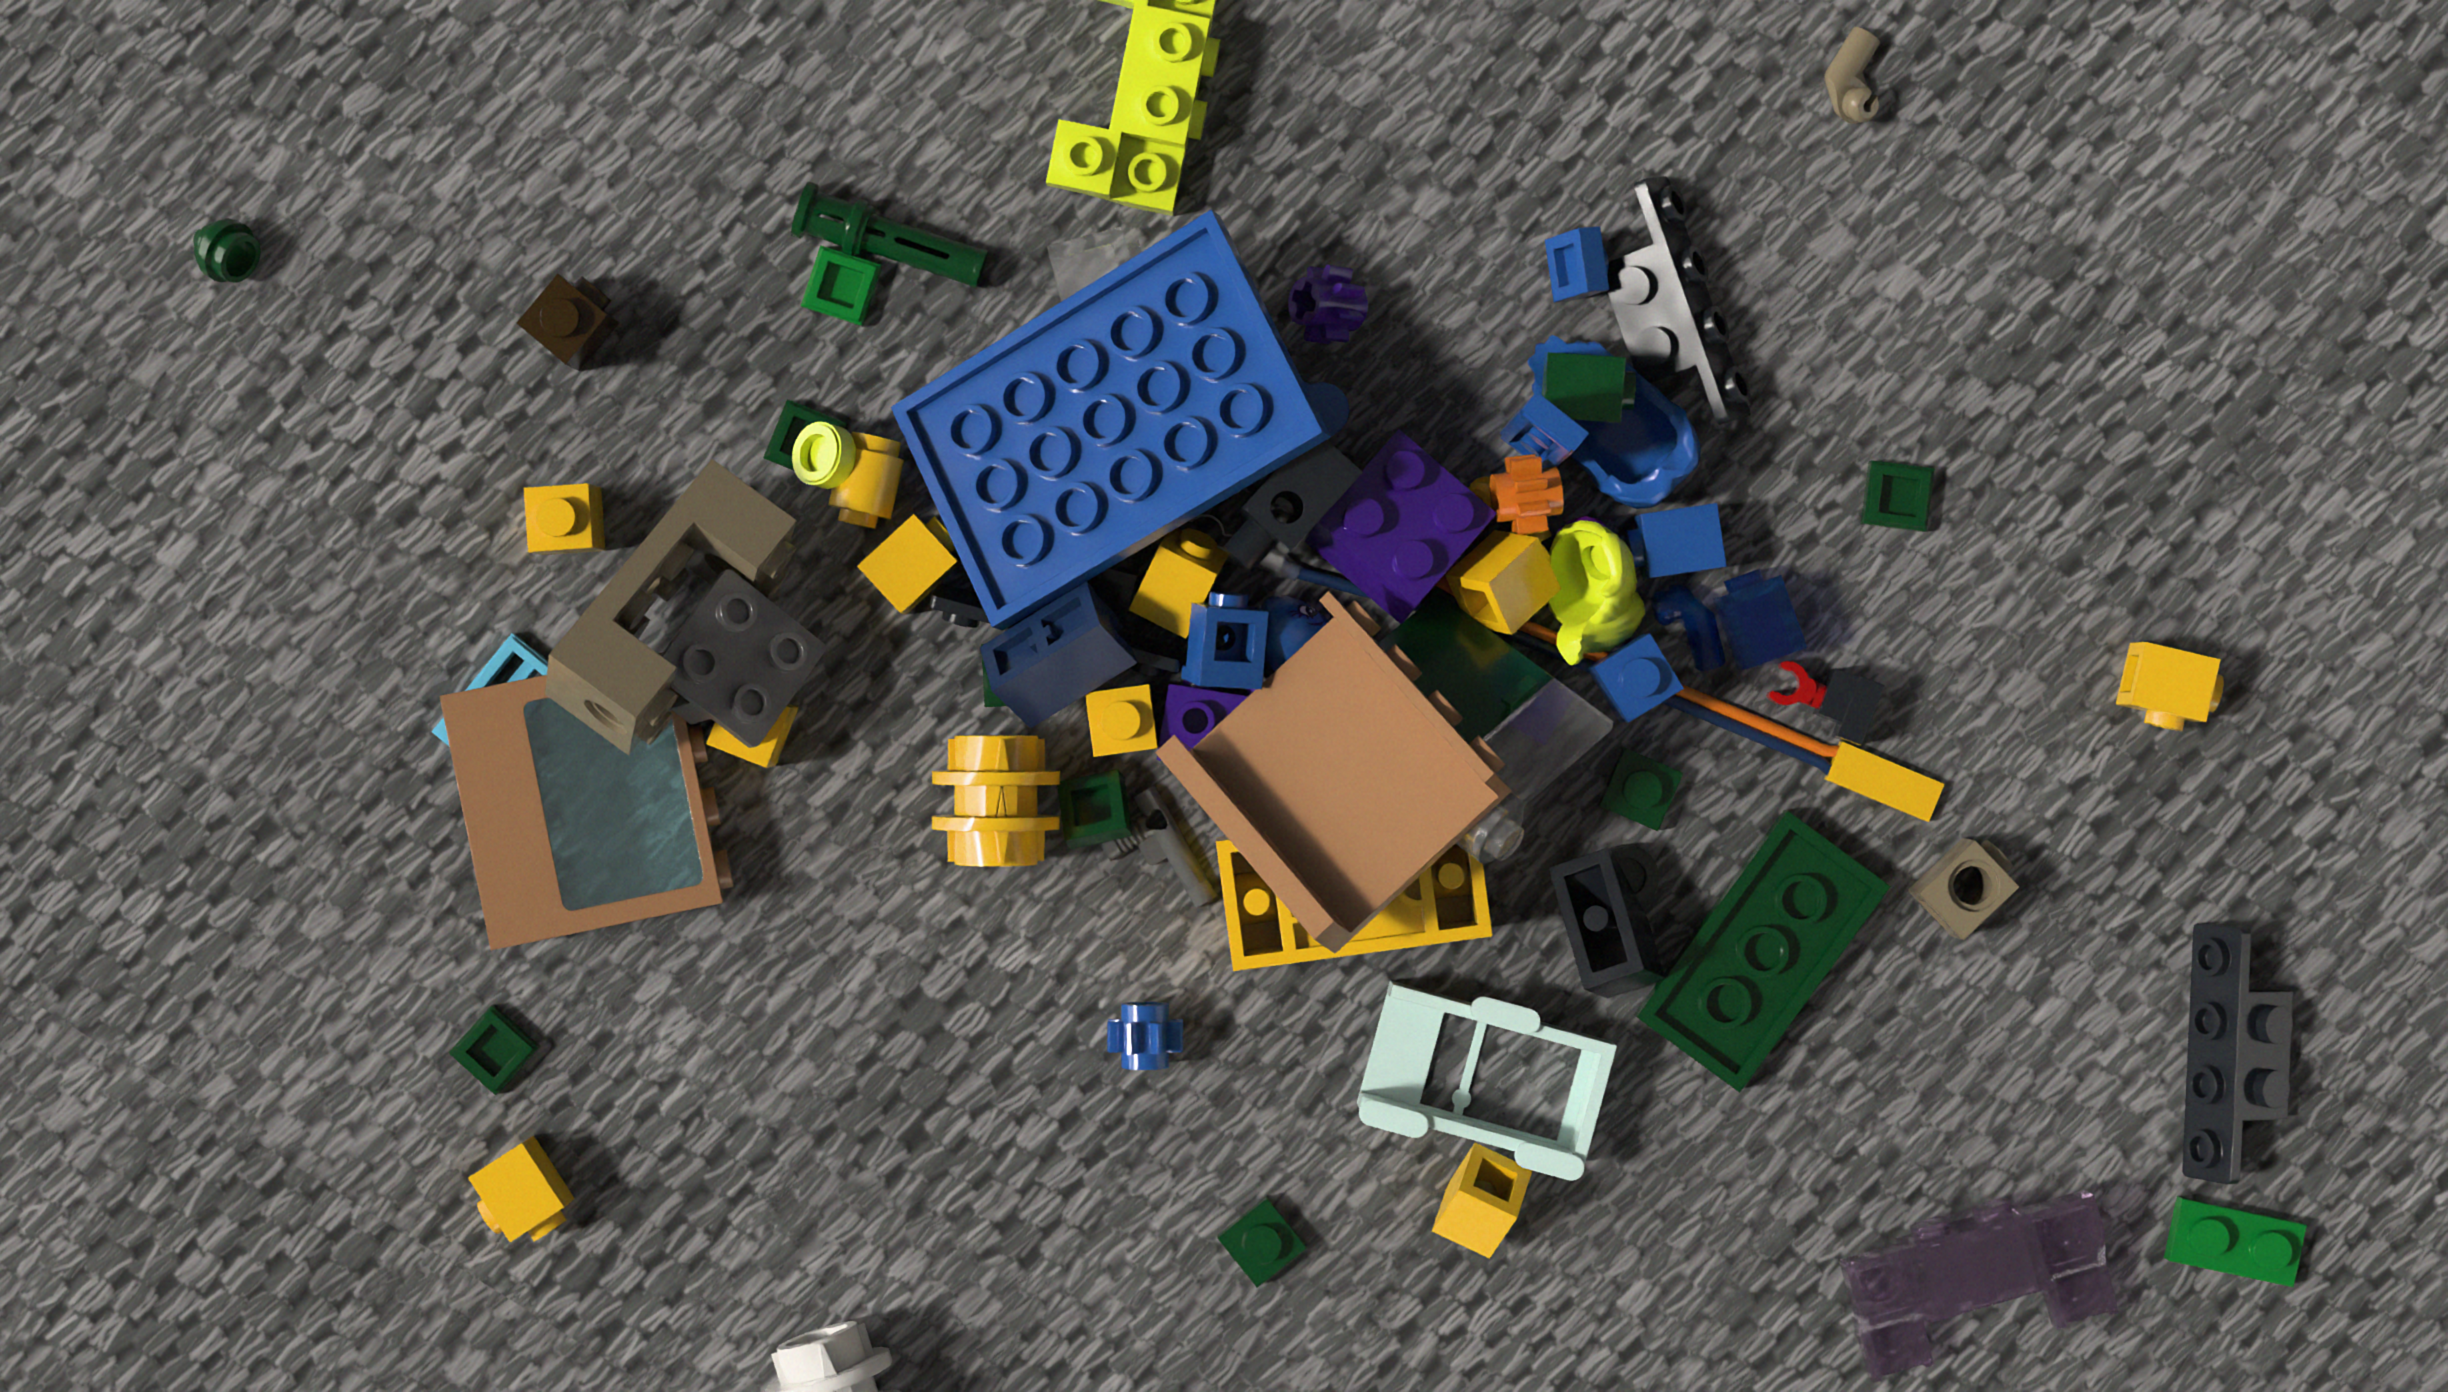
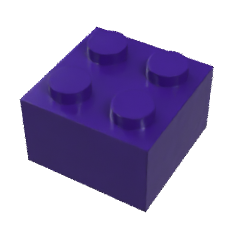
(1400, 526)

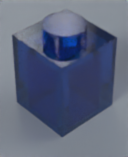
(1758, 619)

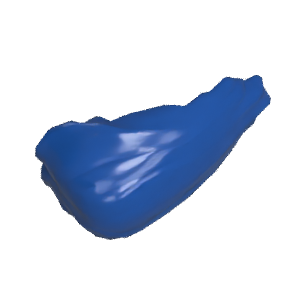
(1643, 454)

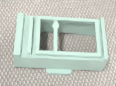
(1402, 1060)

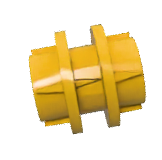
(996, 800)

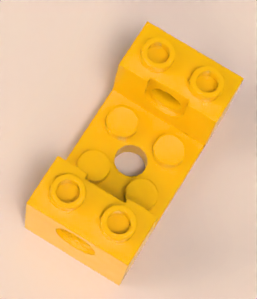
(1437, 908)

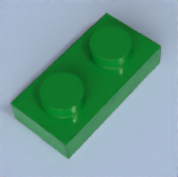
(2235, 1241)

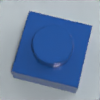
(1577, 264)

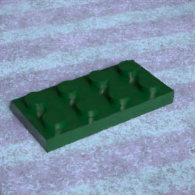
(1762, 950)

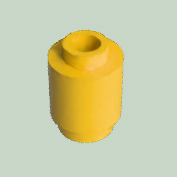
(872, 483)

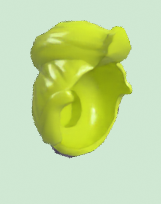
(1596, 590)

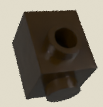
(570, 320)

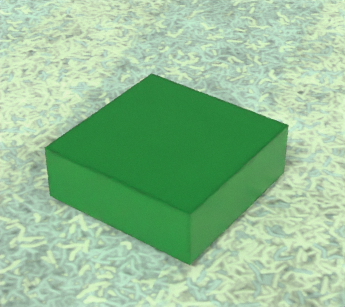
(841, 286)

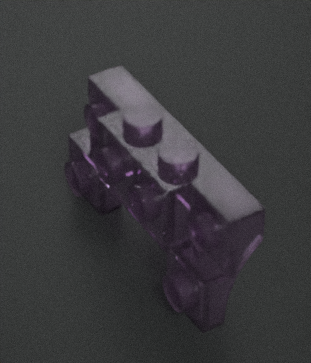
(1974, 1265)

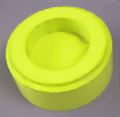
(823, 455)

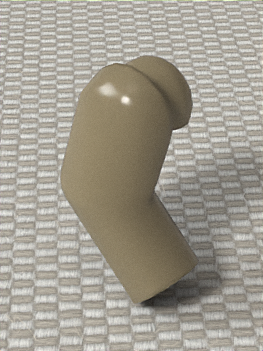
(1846, 80)

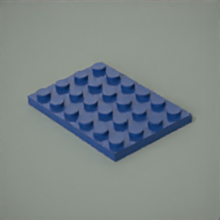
(1109, 421)

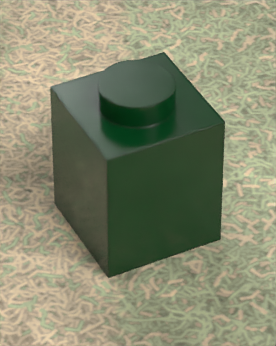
(1588, 386)

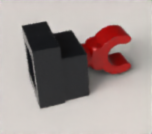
(1842, 699)

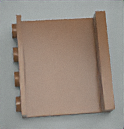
(1340, 777)

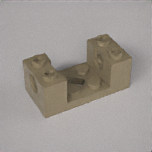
(601, 664)

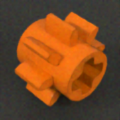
(1526, 494)

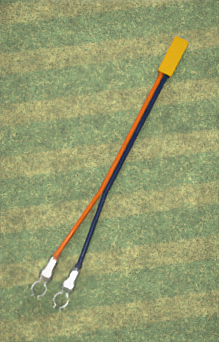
(1849, 766)

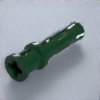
(964, 261)

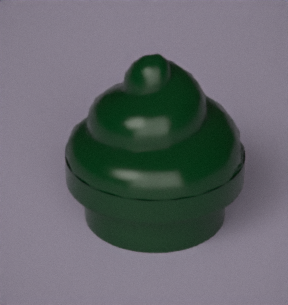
(226, 250)

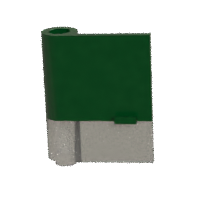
(1506, 701)

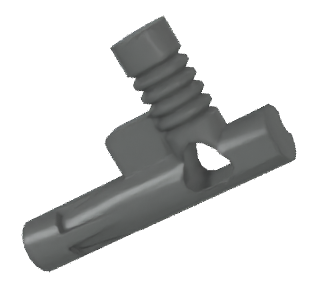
(1163, 844)

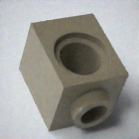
(1937, 893)

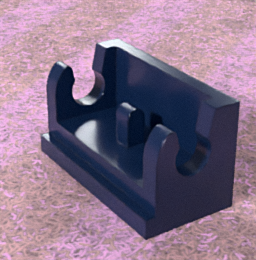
(1057, 655)

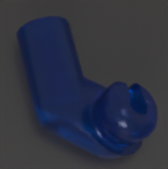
(1697, 620)

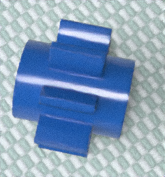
(1144, 1035)

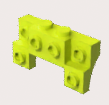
(1153, 111)

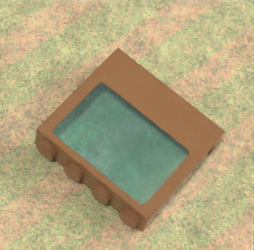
(570, 824)

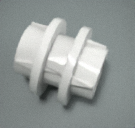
(830, 1361)

